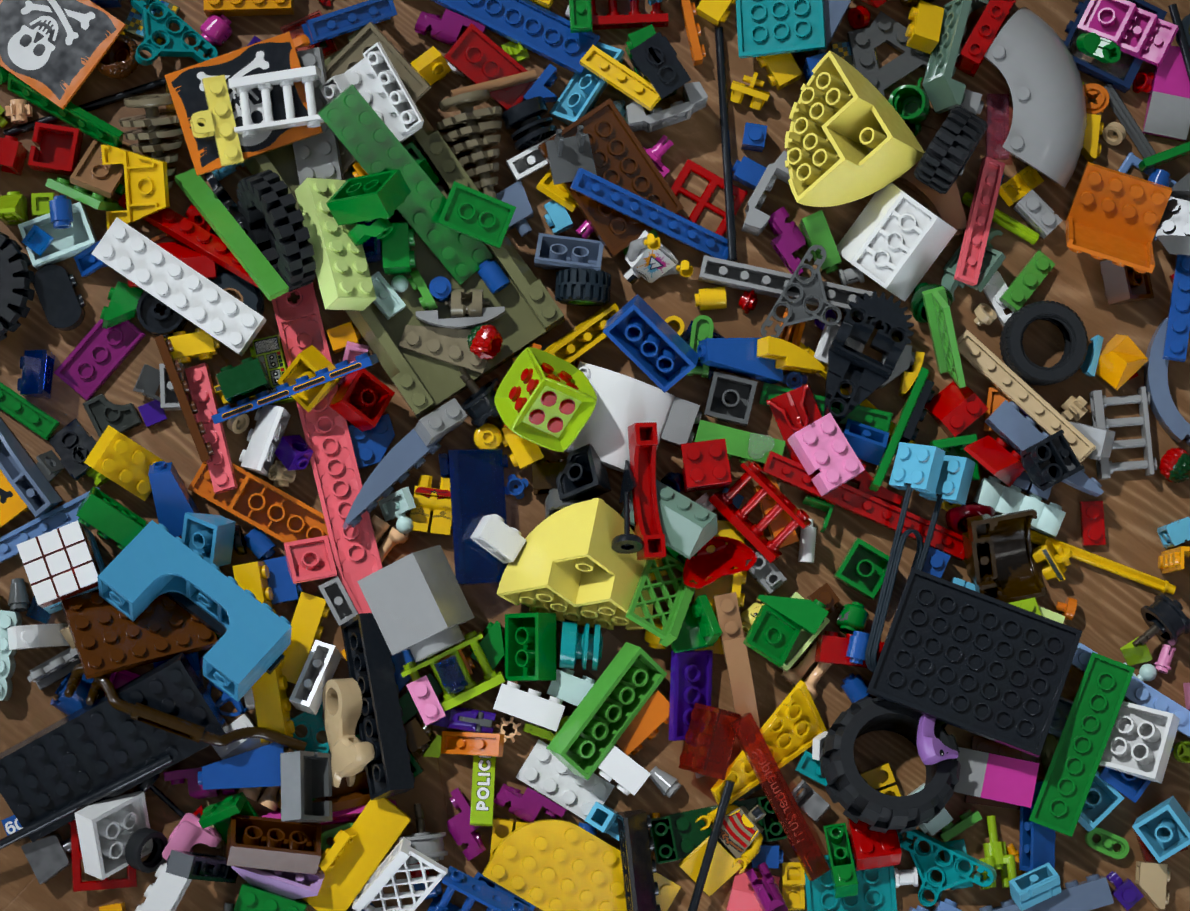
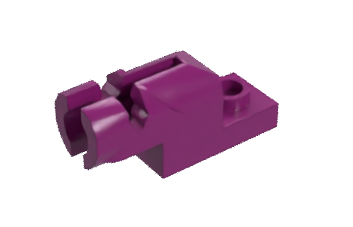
(446, 29)
(788, 239)
(195, 790)
(527, 805)
(460, 826)
(766, 890)

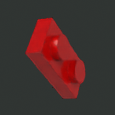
(1092, 523)

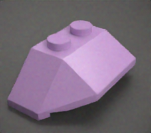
(283, 883)

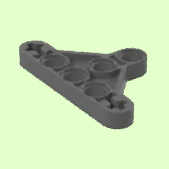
(808, 289)

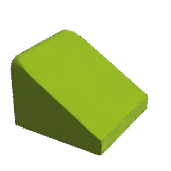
(1137, 654)
(435, 748)

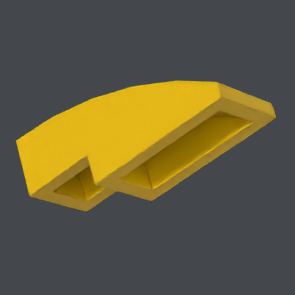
(788, 355)

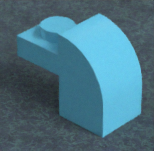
(603, 819)

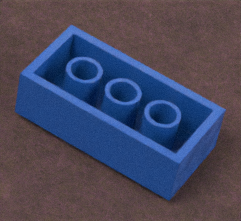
(651, 343)

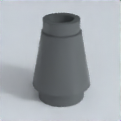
(18, 596)

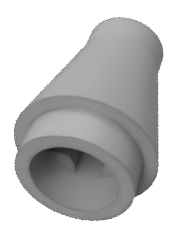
(665, 782)

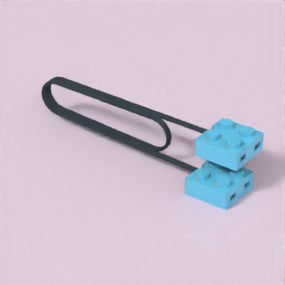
(937, 479)

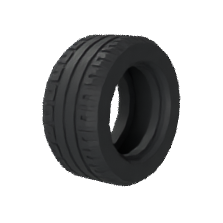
(1074, 337)

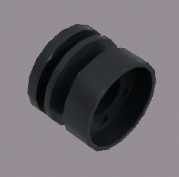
(527, 119)

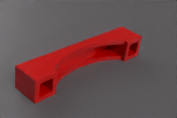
(642, 451)

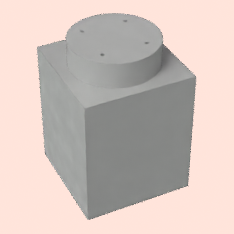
(417, 603)

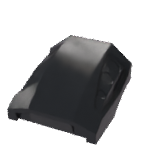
(1050, 461)

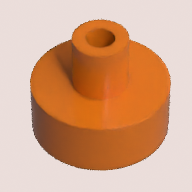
(1068, 608)

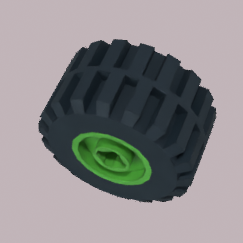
(582, 287)

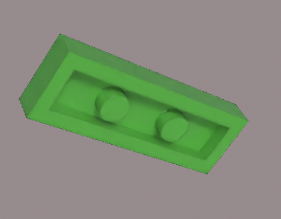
(1027, 281)

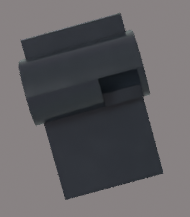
(659, 63)
(73, 447)

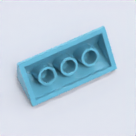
(583, 91)

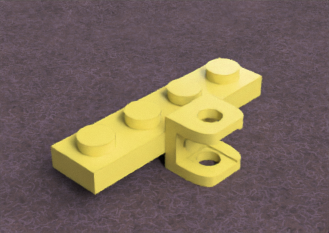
(218, 121)

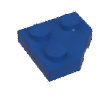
(373, 443)

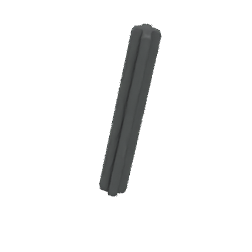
(1129, 123)

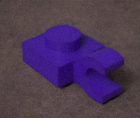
(1125, 892)

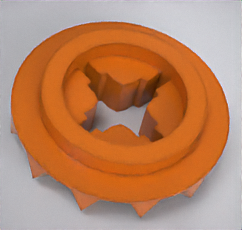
(1102, 98)

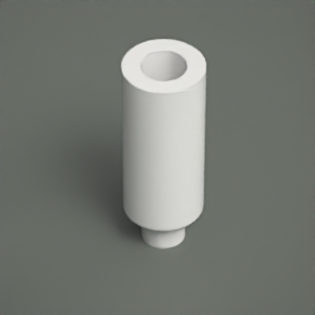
(807, 544)

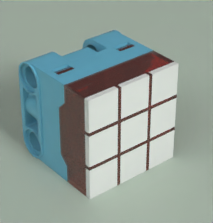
(61, 564)

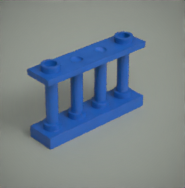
(348, 20)
(474, 891)

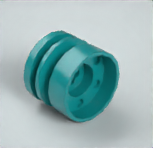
(580, 646)

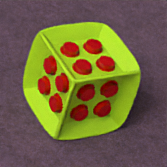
(545, 399)

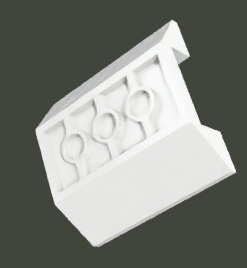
(382, 89)
(895, 240)

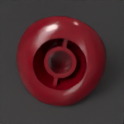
(957, 516)

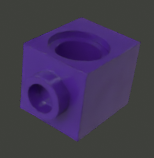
(293, 452)

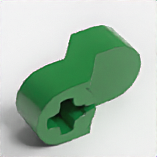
(1098, 47)
(362, 233)

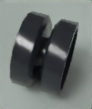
(149, 315)

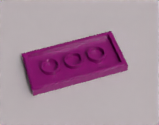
(98, 357)

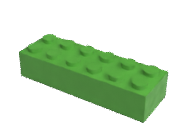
(606, 710)

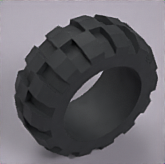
(857, 796)

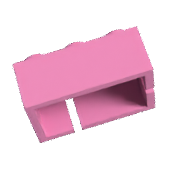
(826, 449)

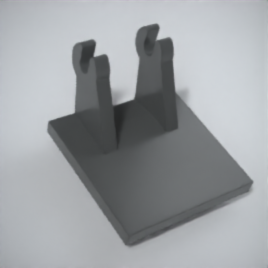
(568, 155)

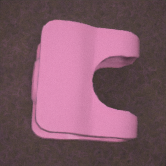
(189, 833)

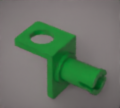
(822, 505)

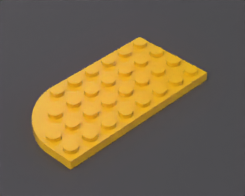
(565, 869)

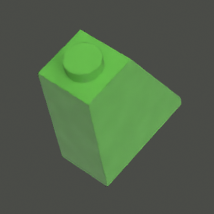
(818, 233)

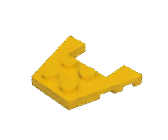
(144, 184)

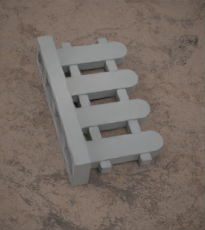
(54, 668)

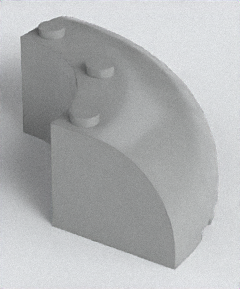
(1045, 95)

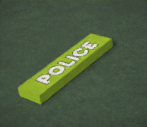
(482, 791)

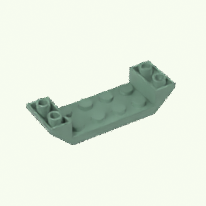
(938, 82)

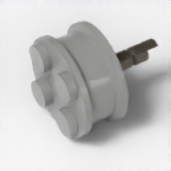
(425, 842)

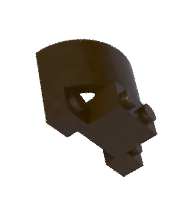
(1001, 556)

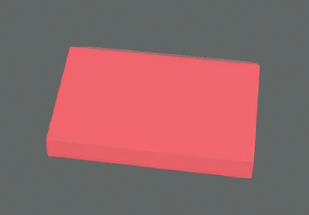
(310, 559)
(742, 893)

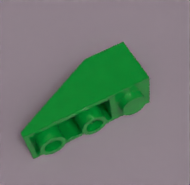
(840, 860)

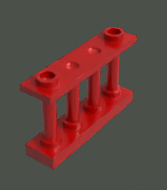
(633, 20)
(739, 517)

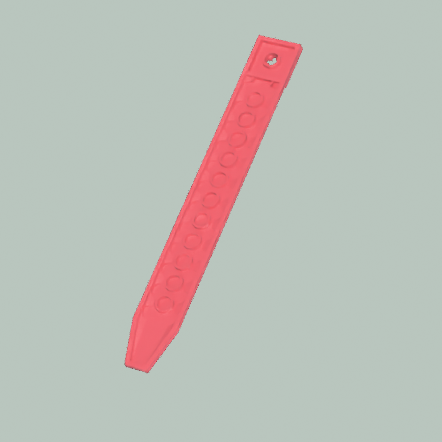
(332, 448)

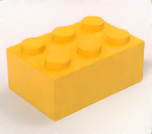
(123, 462)

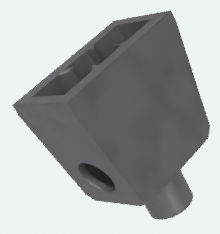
(48, 856)

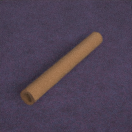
(499, 83)

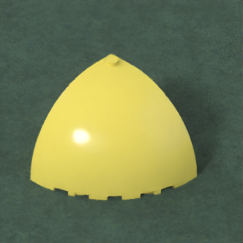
(845, 138)
(574, 570)

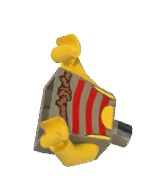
(739, 832)

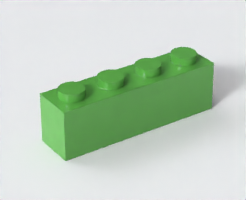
(736, 441)

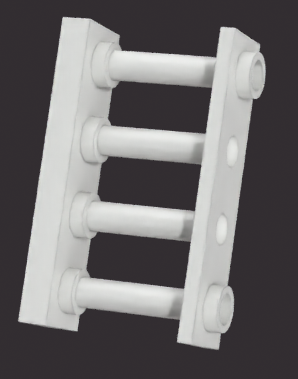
(264, 83)

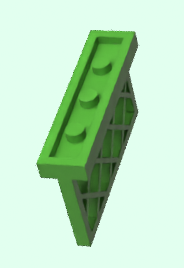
(943, 334)
(677, 608)

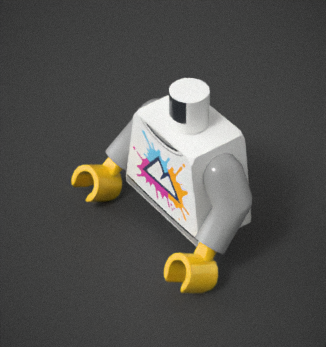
(652, 260)

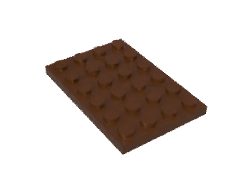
(623, 162)
(114, 643)

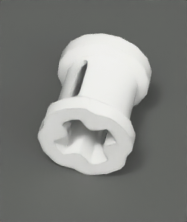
(906, 877)

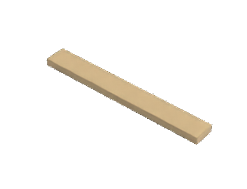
(1022, 394)

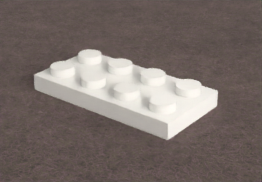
(557, 782)

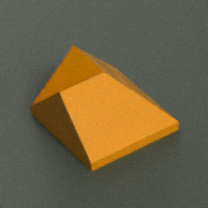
(1119, 361)

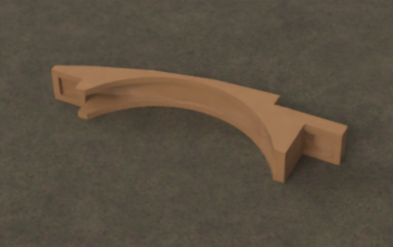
(736, 655)

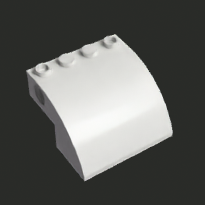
(619, 405)

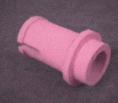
(1164, 659)

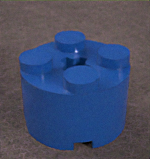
(77, 701)

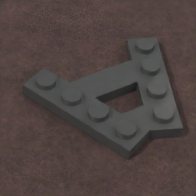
(882, 30)

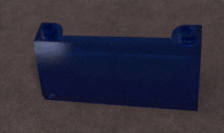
(476, 492)

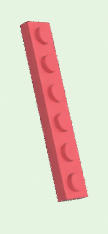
(979, 221)
(204, 396)

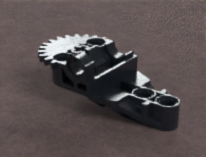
(855, 370)

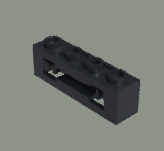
(200, 866)

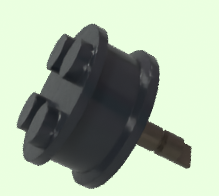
(481, 402)
(1164, 620)

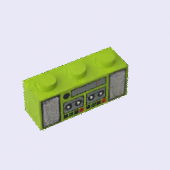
(271, 354)

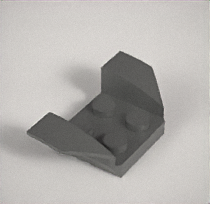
(1175, 222)

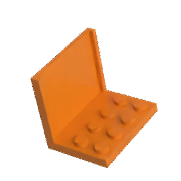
(1116, 217)

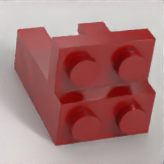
(705, 465)

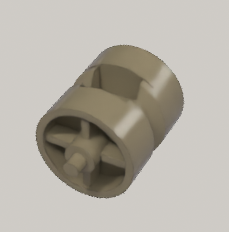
(466, 303)

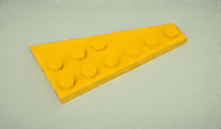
(787, 735)

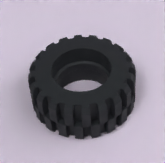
(950, 149)

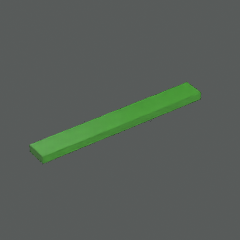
(232, 234)

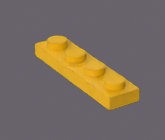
(620, 77)

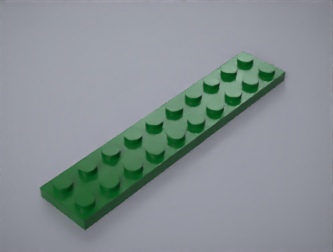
(380, 151)

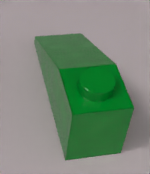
(802, 612)

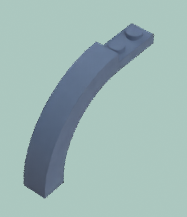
(1157, 385)

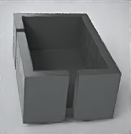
(303, 778)

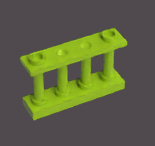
(450, 700)

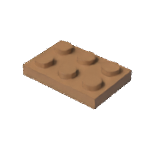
(97, 177)

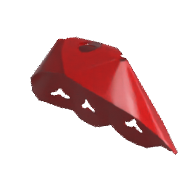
(717, 563)

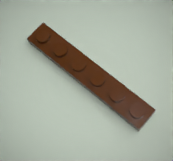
(188, 408)

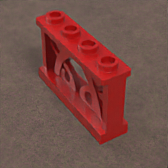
(983, 35)

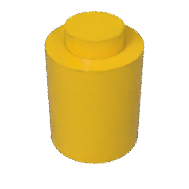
(711, 298)
(676, 324)

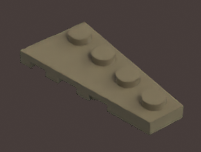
(442, 344)

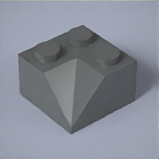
(730, 399)

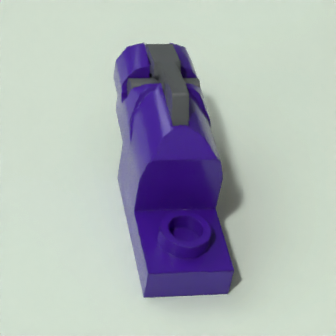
(467, 720)

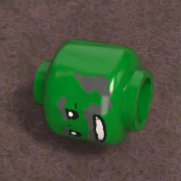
(852, 618)

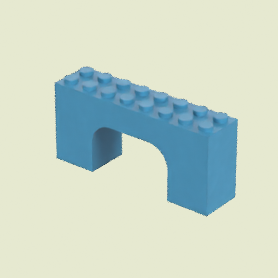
(162, 564)

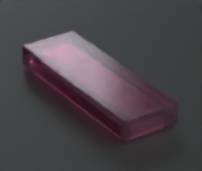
(998, 125)

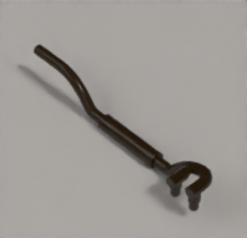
(172, 723)

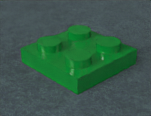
(772, 635)

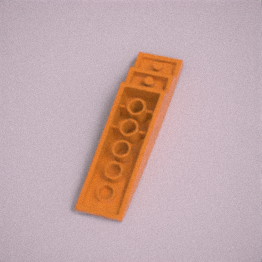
(263, 506)

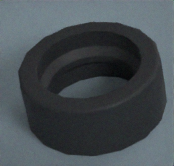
(135, 846)

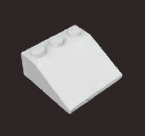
(264, 439)
(1141, 742)
(106, 829)

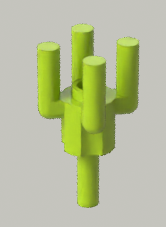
(997, 857)

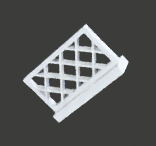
(387, 870)

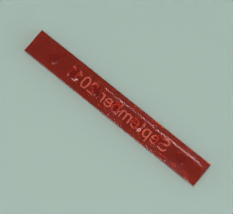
(779, 796)

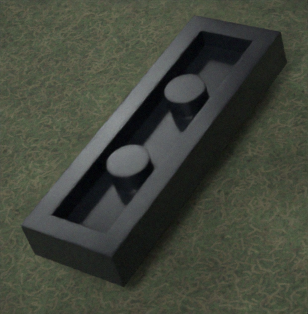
(918, 412)

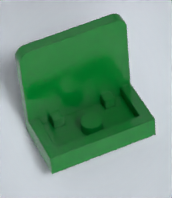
(221, 812)

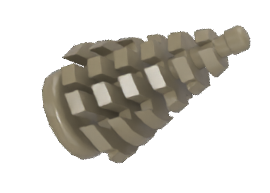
(473, 125)
(154, 132)

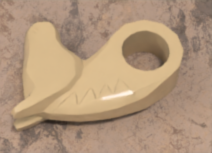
(341, 715)

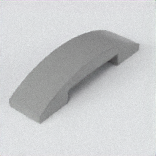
(431, 318)

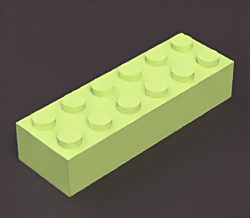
(339, 263)

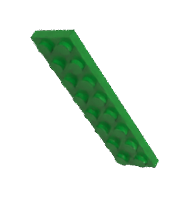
(1082, 744)

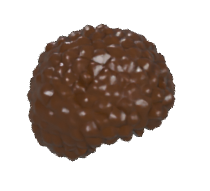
(119, 59)

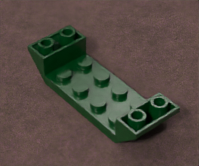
(679, 835)

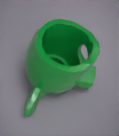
(911, 104)

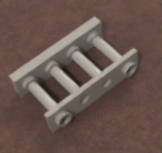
(1097, 405)

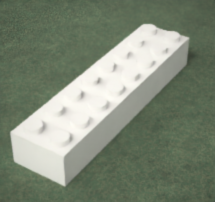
(179, 286)

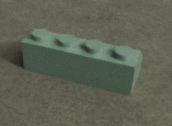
(682, 520)

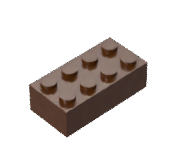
(273, 844)

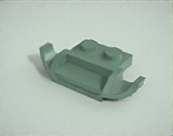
(991, 262)

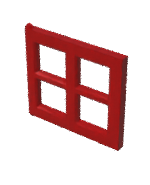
(703, 201)
(76, 857)

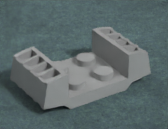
(694, 98)
(756, 219)

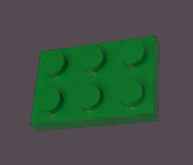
(476, 215)

